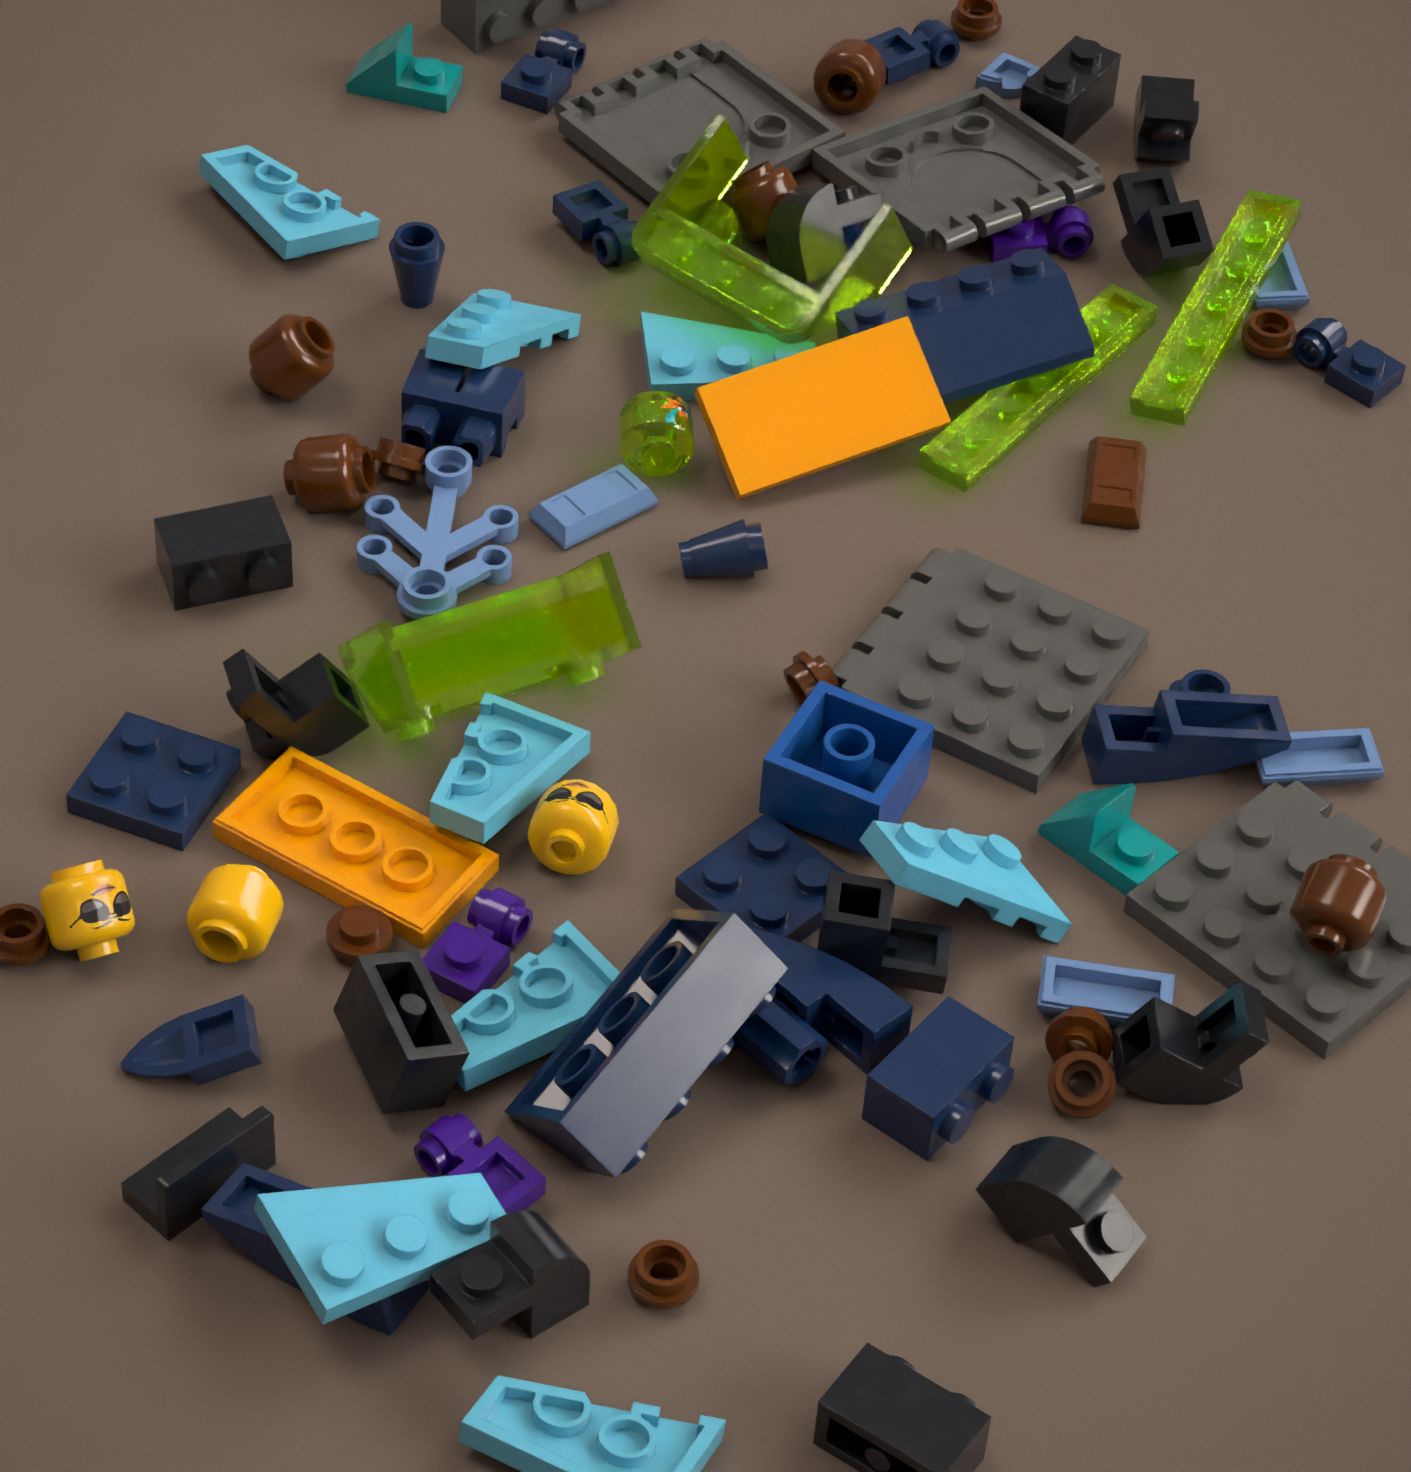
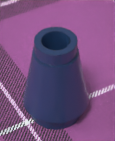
(416, 260)
(725, 552)

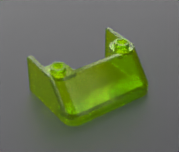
(694, 237)
(493, 647)

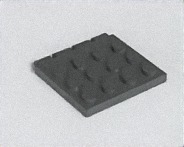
(652, 118)
(961, 169)
(992, 663)
(1230, 915)

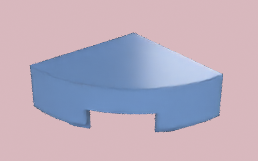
(1006, 76)

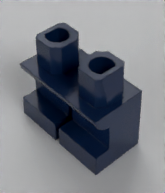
(461, 406)

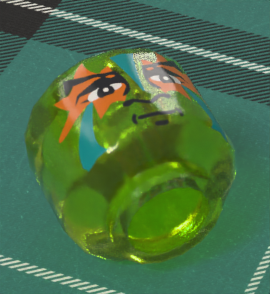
(656, 433)

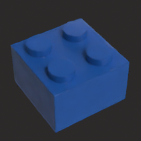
(844, 766)

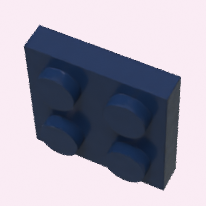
(154, 781)
(762, 877)

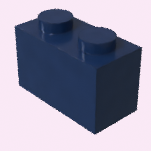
(939, 1079)

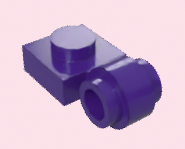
(1066, 233)
(474, 960)
(453, 1148)

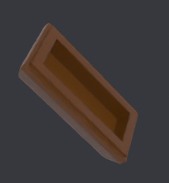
(1114, 482)

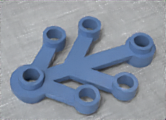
(428, 587)

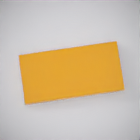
(821, 407)
(355, 845)

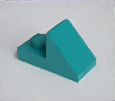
(397, 76)
(1104, 839)

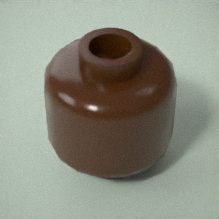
(849, 77)
(757, 195)
(291, 356)
(330, 473)
(1338, 905)

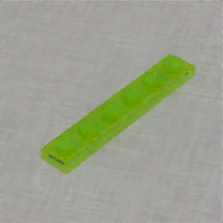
(1215, 308)
(1015, 410)

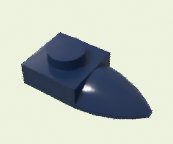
(199, 1043)

